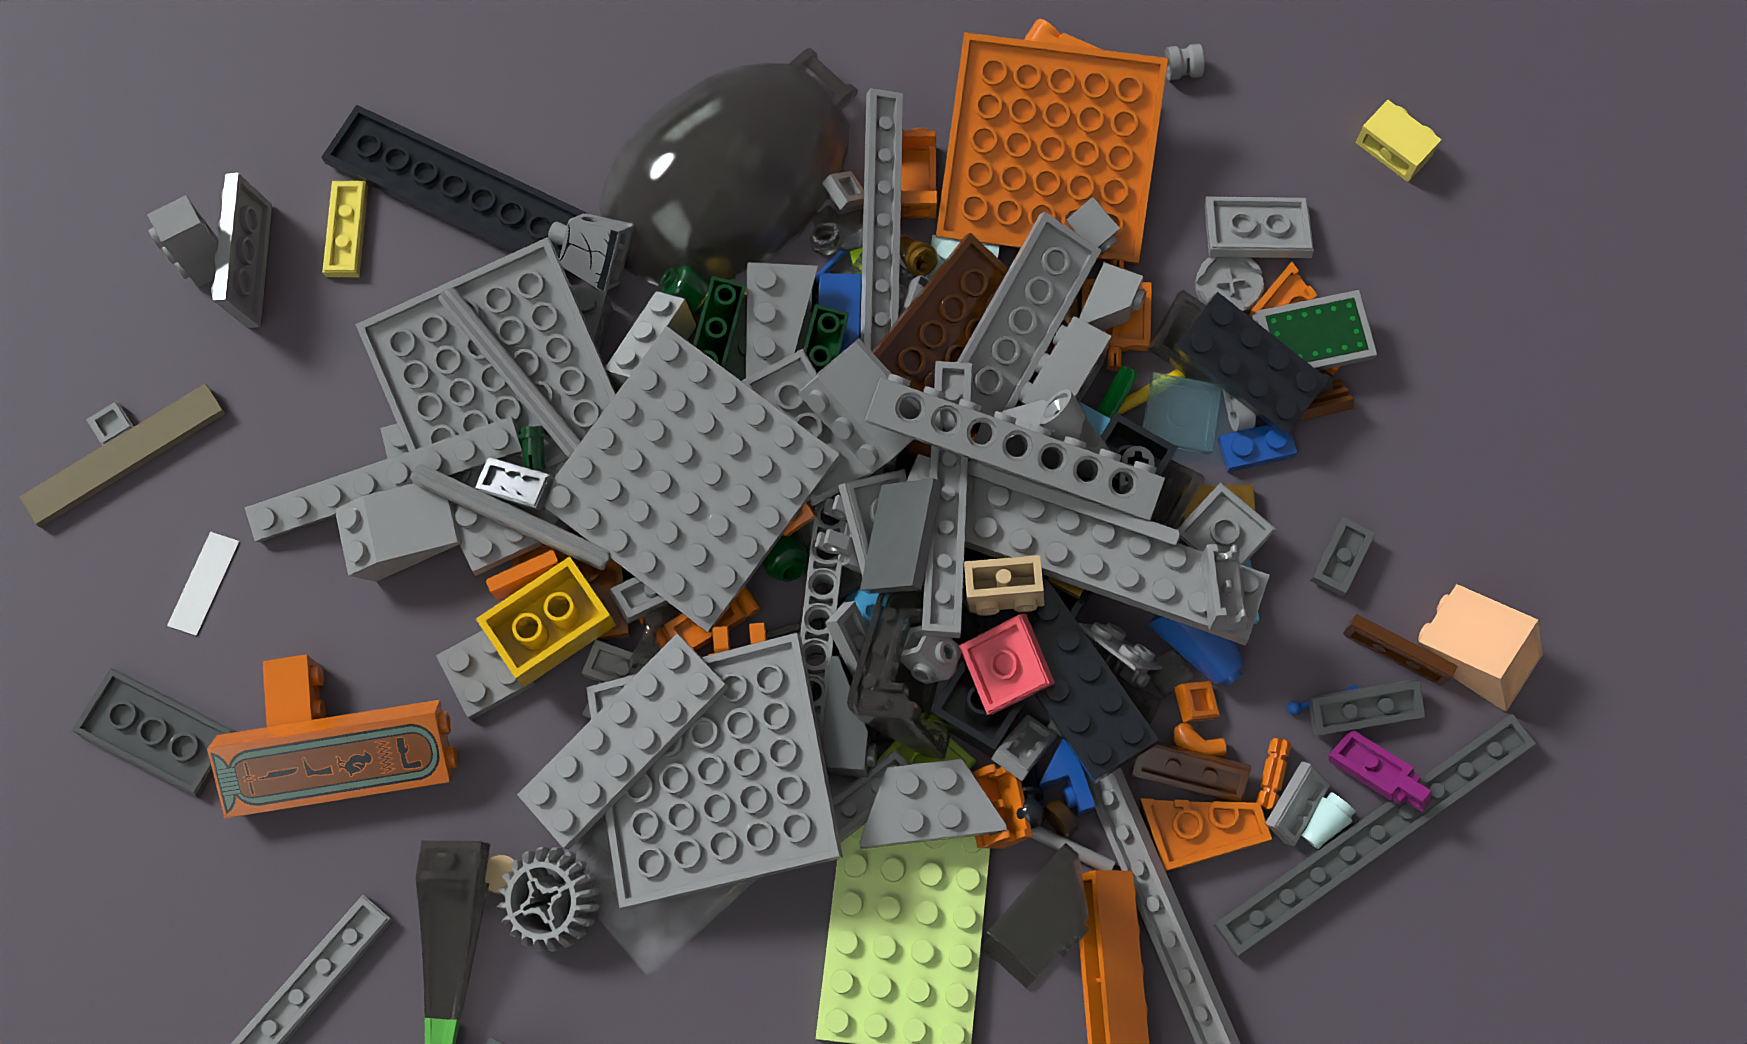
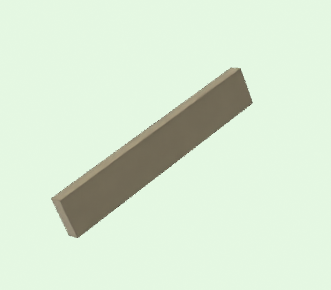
(122, 455)

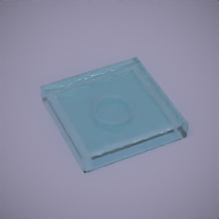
(1183, 412)

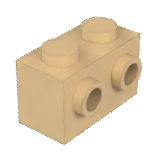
(1004, 584)

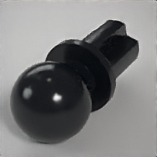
(1032, 808)

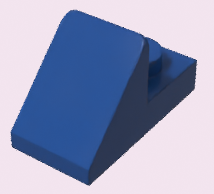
(1067, 768)

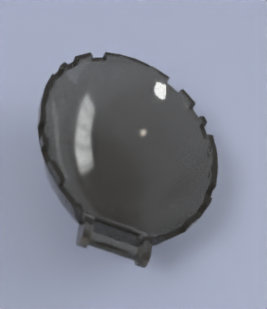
(730, 169)

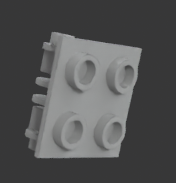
(1112, 646)

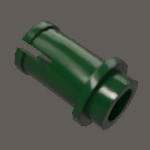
(533, 447)

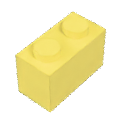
(1398, 140)

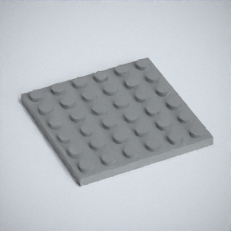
(447, 386)
(689, 479)
(735, 791)

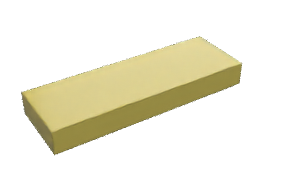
(345, 229)

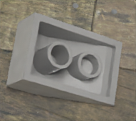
(395, 530)

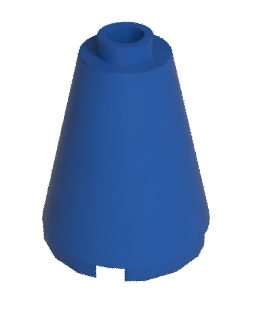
(1208, 653)

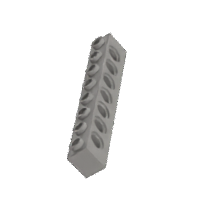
(1142, 481)

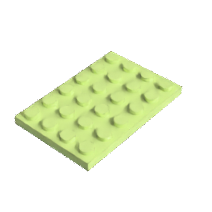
(904, 943)

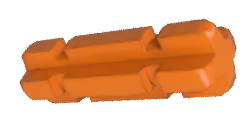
(1273, 773)

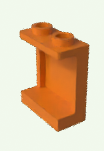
(918, 174)

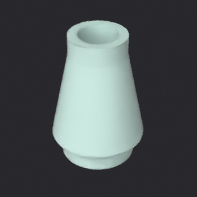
(1328, 820)

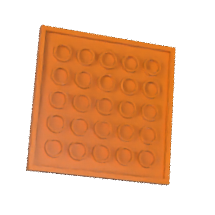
(1046, 134)

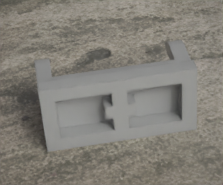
(1223, 589)

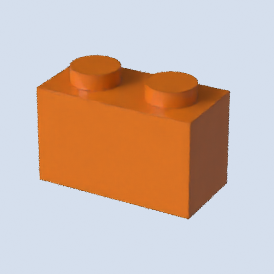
(293, 690)

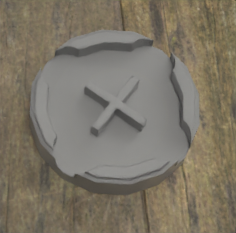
(1230, 276)

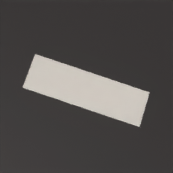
(203, 583)

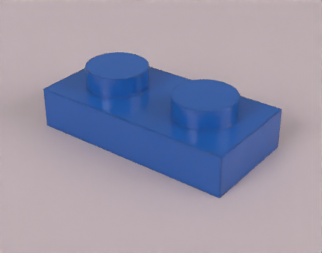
(1255, 447)

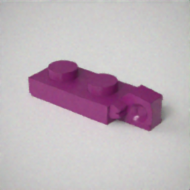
(1380, 770)

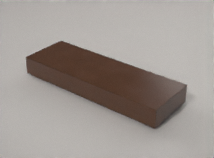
(1399, 650)
(1193, 771)

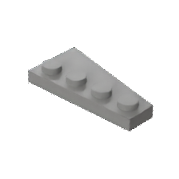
(774, 311)

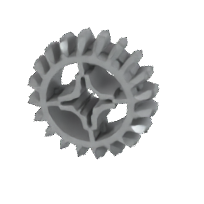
(564, 924)

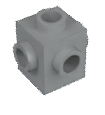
(930, 657)

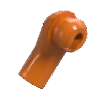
(1189, 739)

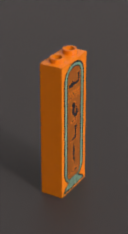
(332, 758)

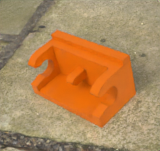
(1006, 796)

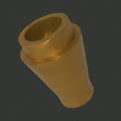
(917, 256)

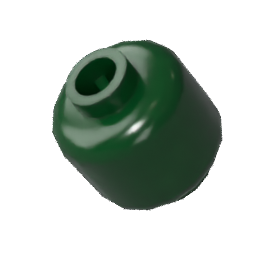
(686, 284)
(787, 558)

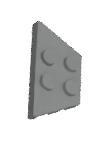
(929, 805)

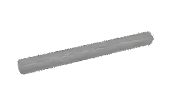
(509, 370)
(510, 516)

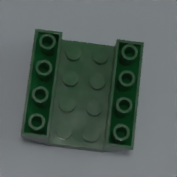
(723, 329)

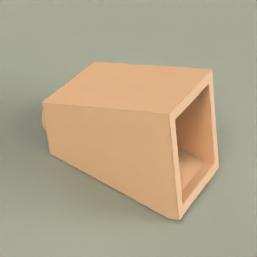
(1486, 641)

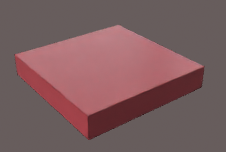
(1007, 664)

